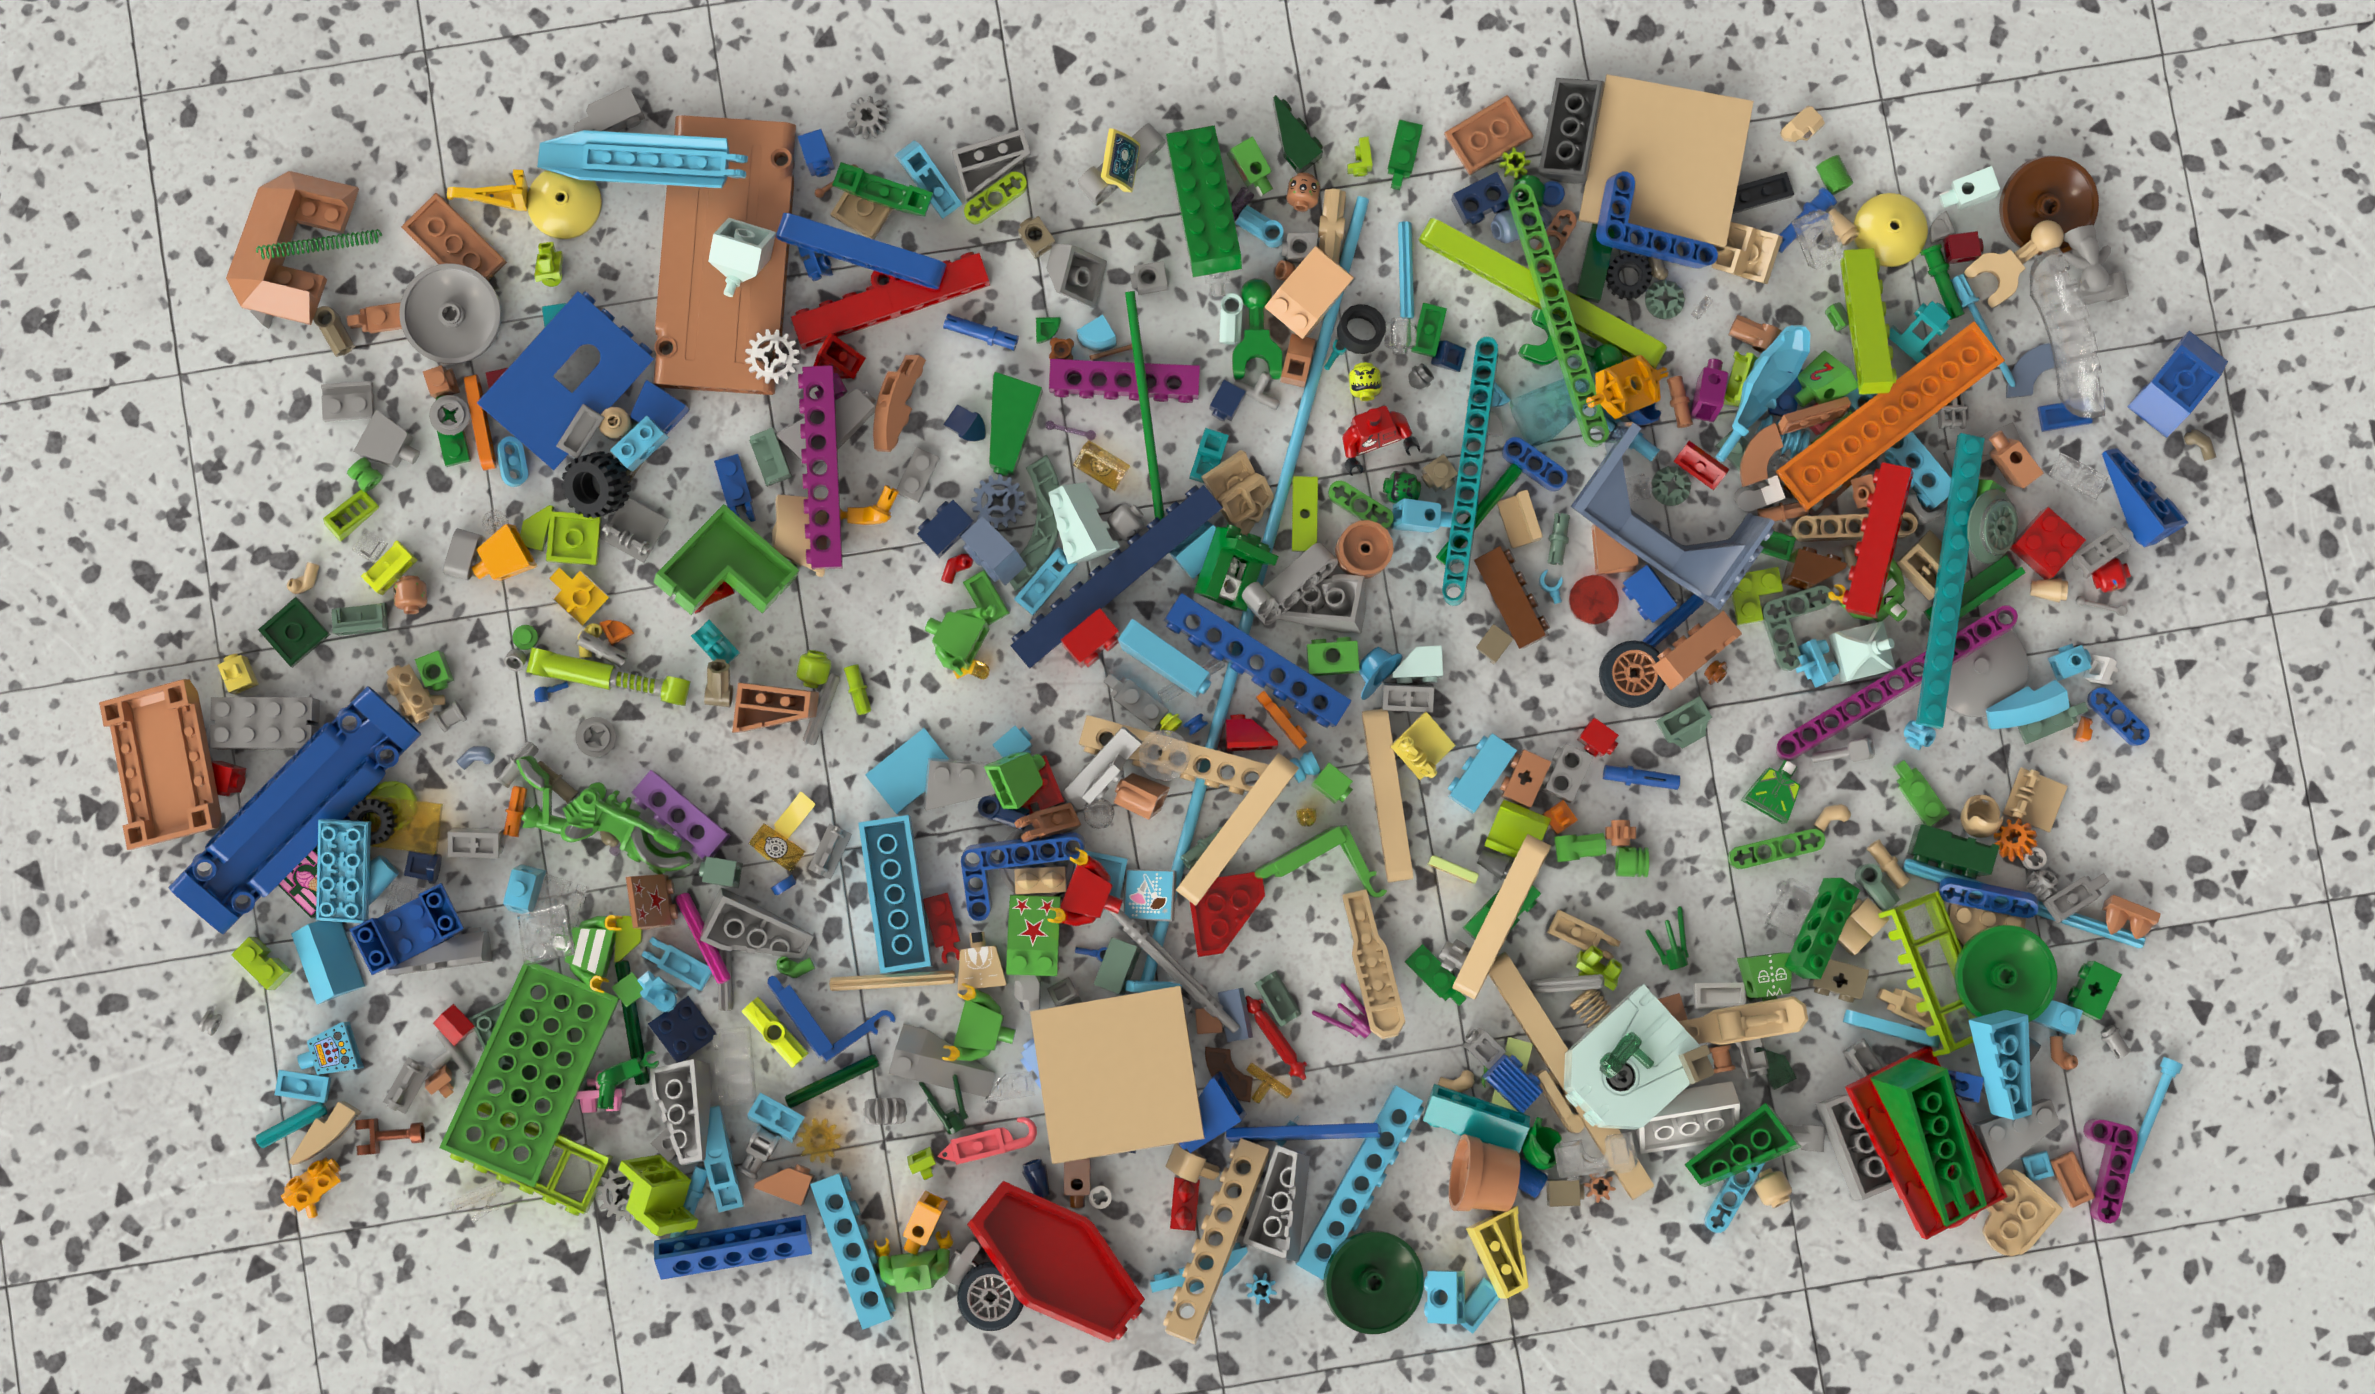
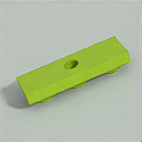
(1304, 499)

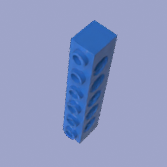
(732, 1247)

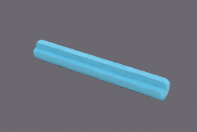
(1406, 269)

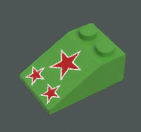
(1031, 937)

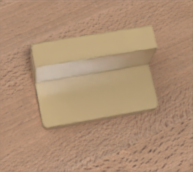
(1519, 519)

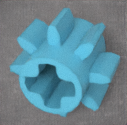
(1919, 735)
(1258, 1295)

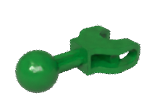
(1256, 340)
(1545, 354)

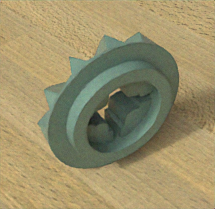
(1657, 307)
(1660, 489)

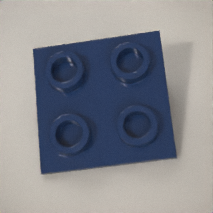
(682, 1030)

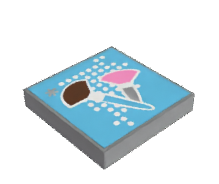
(1150, 895)

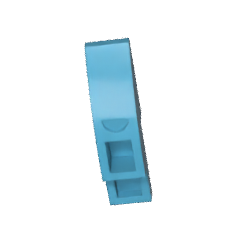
(720, 1164)
(1164, 1281)

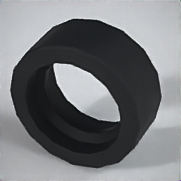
(1369, 314)

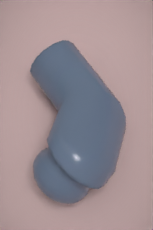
(476, 753)

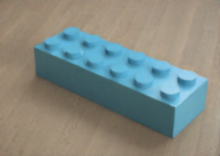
(895, 894)

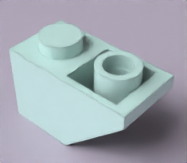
(1421, 663)

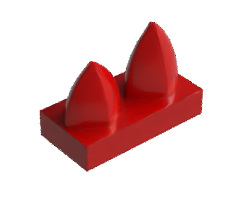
(1184, 1204)

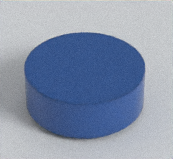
(1553, 194)
(783, 885)

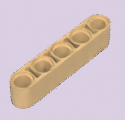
(1841, 527)

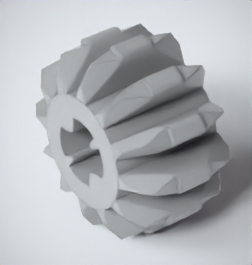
(857, 120)
(885, 1111)

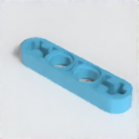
(1890, 1028)
(1739, 1190)

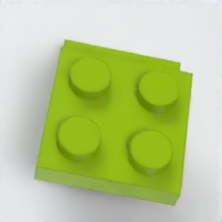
(658, 1195)

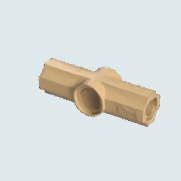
(1332, 223)

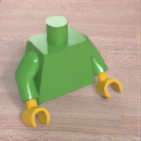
(978, 1027)
(912, 1271)

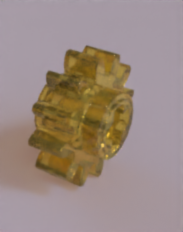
(823, 1149)

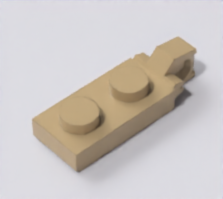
(1904, 1005)

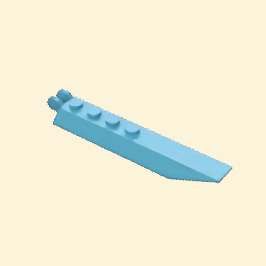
(641, 158)

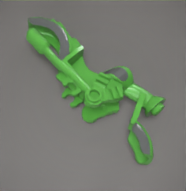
(590, 814)

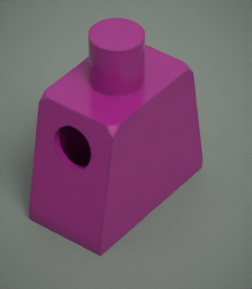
(1709, 392)

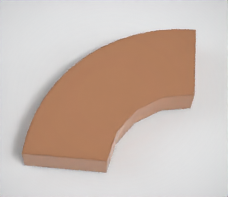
(1757, 455)

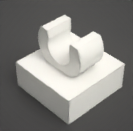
(2101, 670)

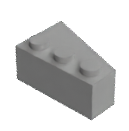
(989, 160)

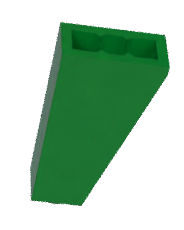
(1011, 419)

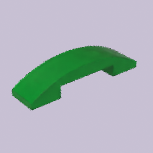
(882, 191)

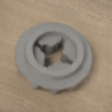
(438, 415)
(584, 735)

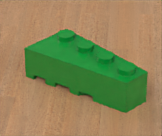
(1746, 1145)

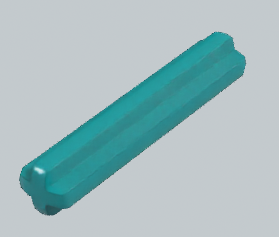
(291, 1124)

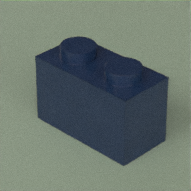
(945, 528)

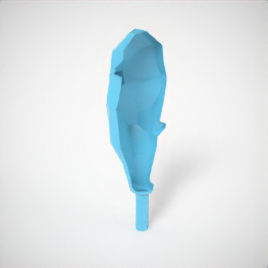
(1768, 381)

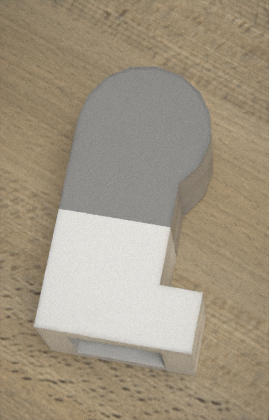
(1759, 495)

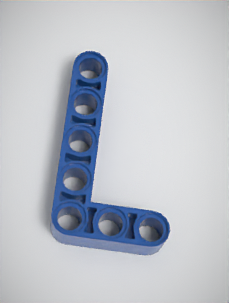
(1644, 235)
(1011, 859)

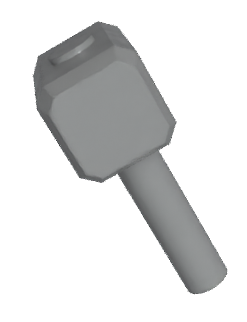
(1857, 751)

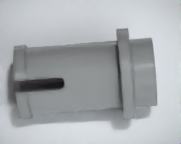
(2115, 1041)

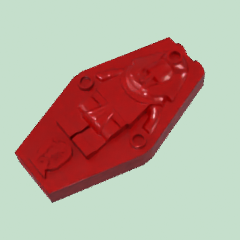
(1056, 1262)

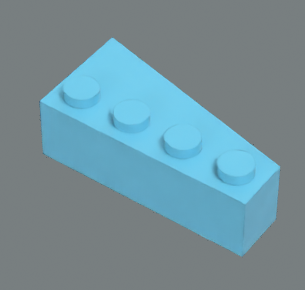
(2004, 1061)

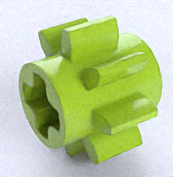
(1519, 159)

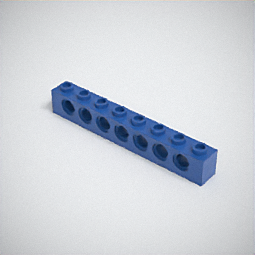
(1335, 702)

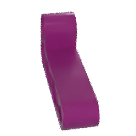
(2108, 1171)

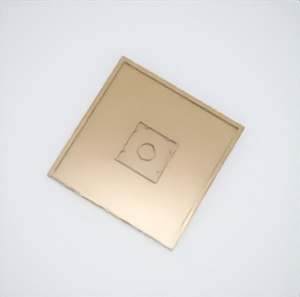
(1680, 150)
(1117, 1075)

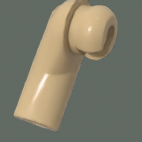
(1830, 813)

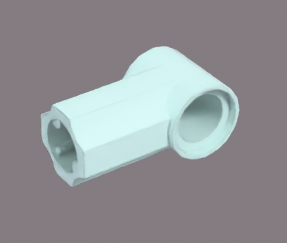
(1230, 321)

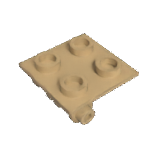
(2035, 799)

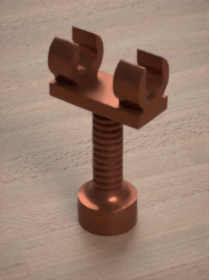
(415, 1133)

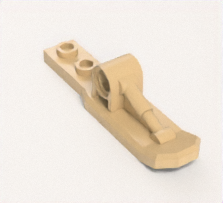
(1373, 968)
(1748, 1021)

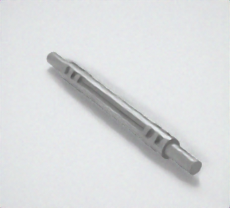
(1174, 969)

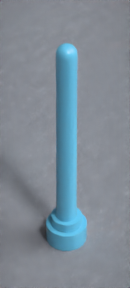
(2169, 1070)

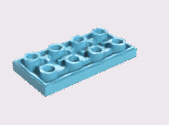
(343, 870)

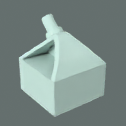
(740, 251)
(1862, 652)

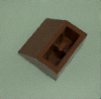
(1809, 568)

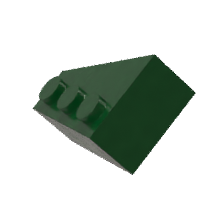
(1952, 851)

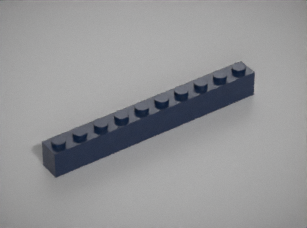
(1116, 576)

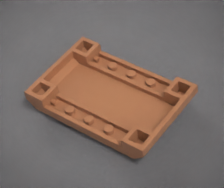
(163, 763)

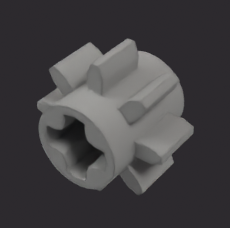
(2042, 884)
(1453, 955)

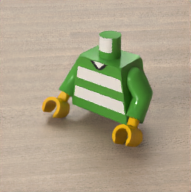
(1891, 600)
(593, 950)

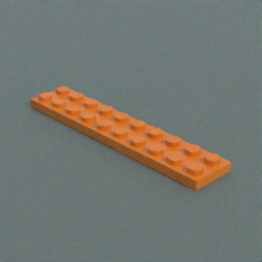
(1890, 416)

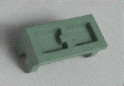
(770, 457)
(359, 619)
(1117, 966)
(1277, 998)

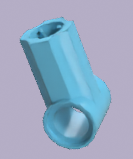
(1259, 225)

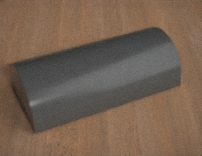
(1571, 130)

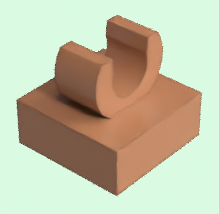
(440, 1082)

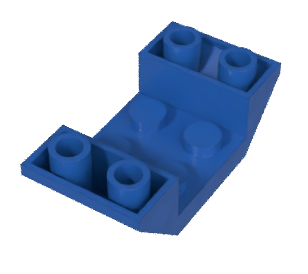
(2179, 385)
(407, 930)

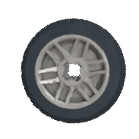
(978, 1308)

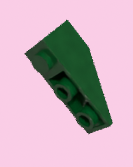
(1296, 144)

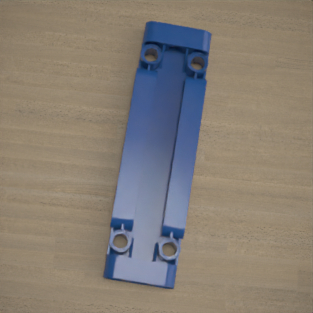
(282, 818)

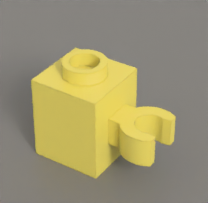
(237, 674)

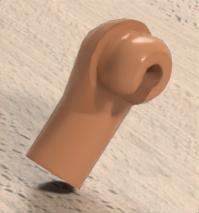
(2060, 1056)

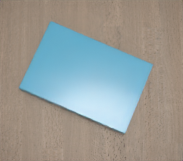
(904, 772)

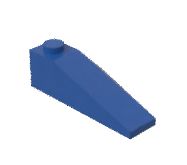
(2145, 511)

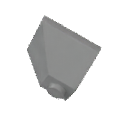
(1076, 273)

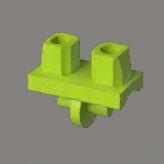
(548, 265)
(1589, 964)

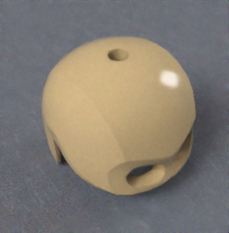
(1980, 817)

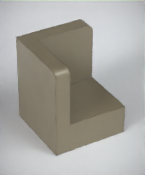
(1494, 643)
(1697, 1064)

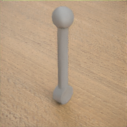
(2121, 610)

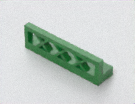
(1986, 585)

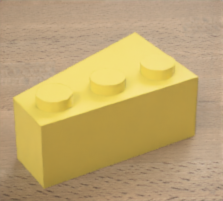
(1500, 1251)

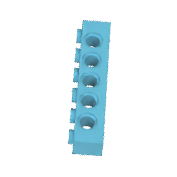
(1925, 463)
(867, 1314)

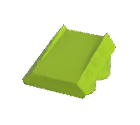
(1512, 827)

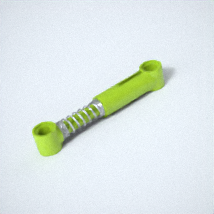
(605, 676)

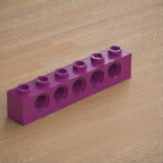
(1061, 370)

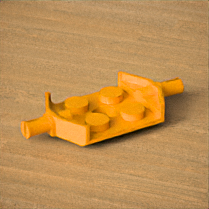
(1615, 388)

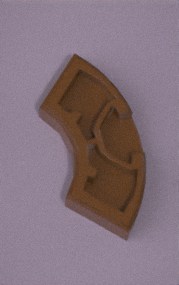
(1220, 1060)

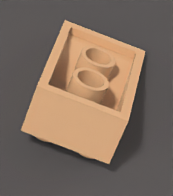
(1309, 292)

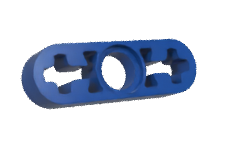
(2129, 716)

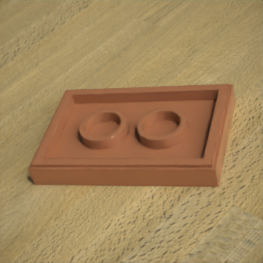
(1488, 135)

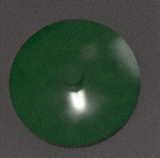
(1373, 1282)

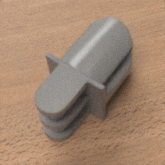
(1954, 407)
(962, 1262)

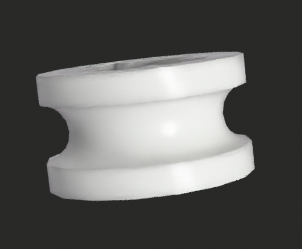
(2039, 853)
(1096, 1190)

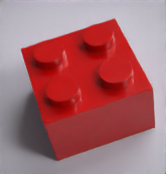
(2047, 543)
(1091, 638)

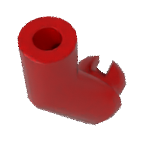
(955, 565)

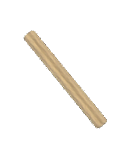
(892, 980)

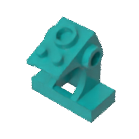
(1932, 314)

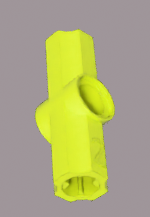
(763, 1020)

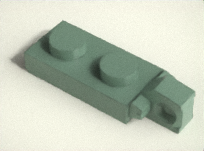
(2053, 724)

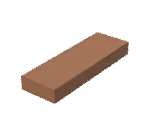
(1813, 415)

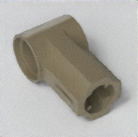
(334, 331)
(718, 687)

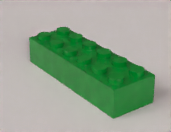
(1204, 201)

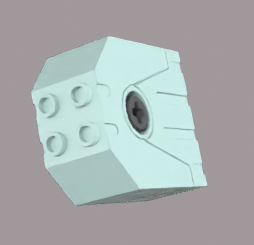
(1639, 1091)

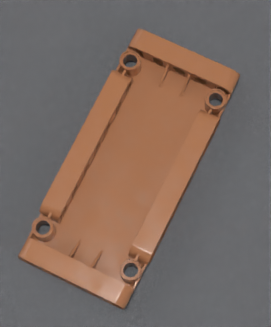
(691, 310)

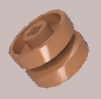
(1371, 537)

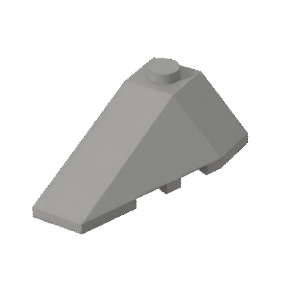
(1332, 605)
(747, 927)
(458, 951)
(920, 1059)
(684, 1100)

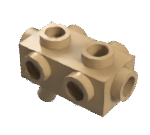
(413, 699)

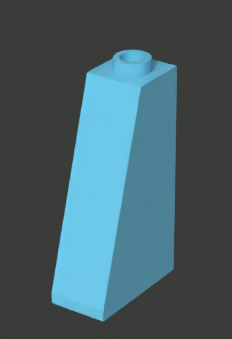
(1164, 659)

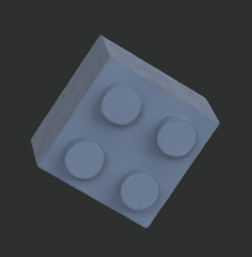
(992, 552)

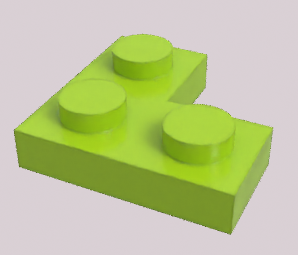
(1747, 593)

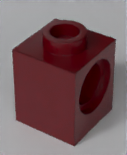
(1962, 247)

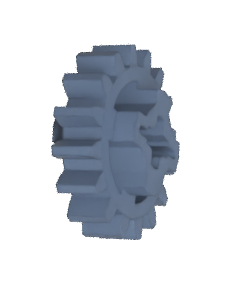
(1007, 494)

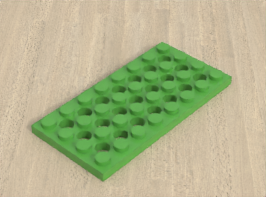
(560, 1099)

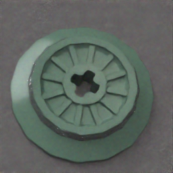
(1992, 526)

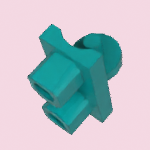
(715, 643)

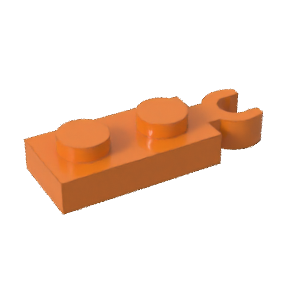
(1281, 716)

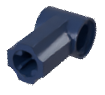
(1001, 815)

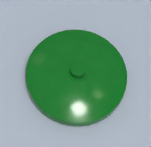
(2006, 971)

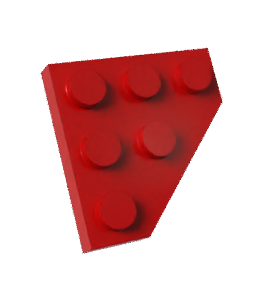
(1225, 911)

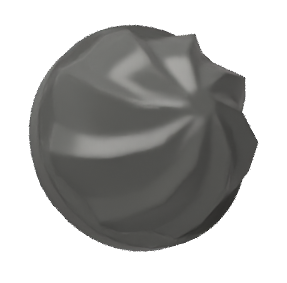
(1420, 377)

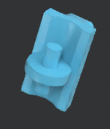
(1814, 663)
(658, 992)

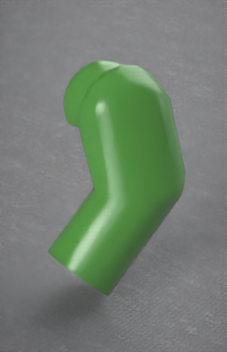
(794, 969)

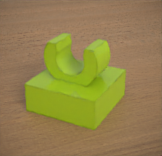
(922, 1162)

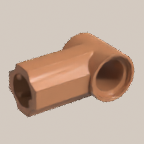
(1754, 333)

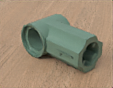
(1878, 888)

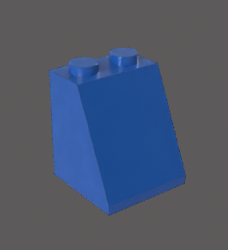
(1218, 1111)

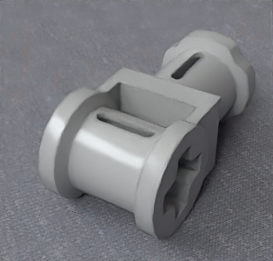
(759, 1150)

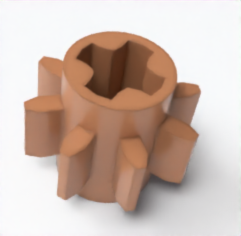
(1620, 832)
(1603, 1192)

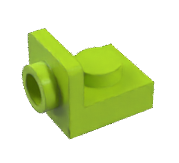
(1362, 154)

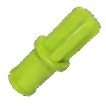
(857, 689)

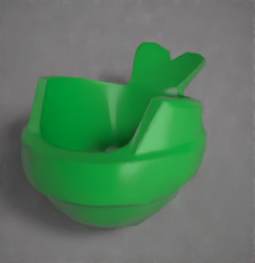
(1540, 1145)

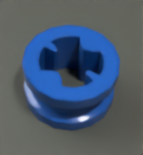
(1195, 724)

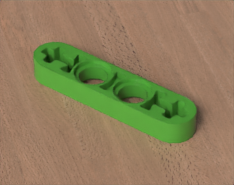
(1777, 852)

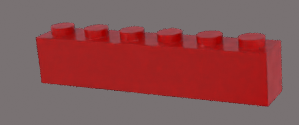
(1879, 540)

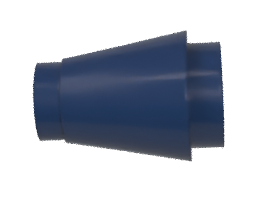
(1036, 1176)

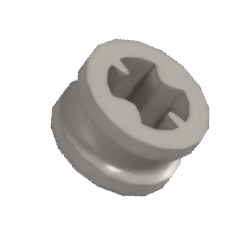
(210, 1022)

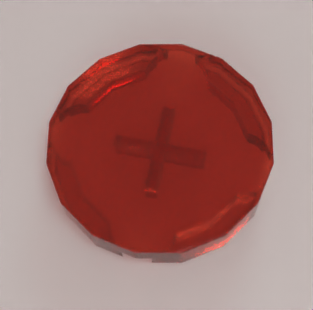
(1593, 599)

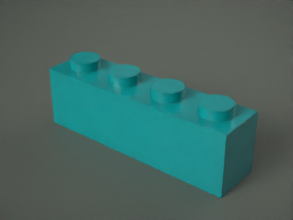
(1476, 1118)

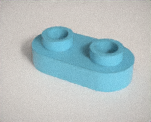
(512, 462)

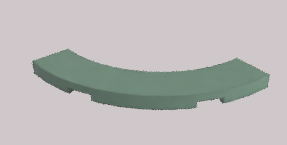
(1045, 529)

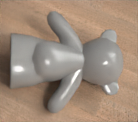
(2088, 258)

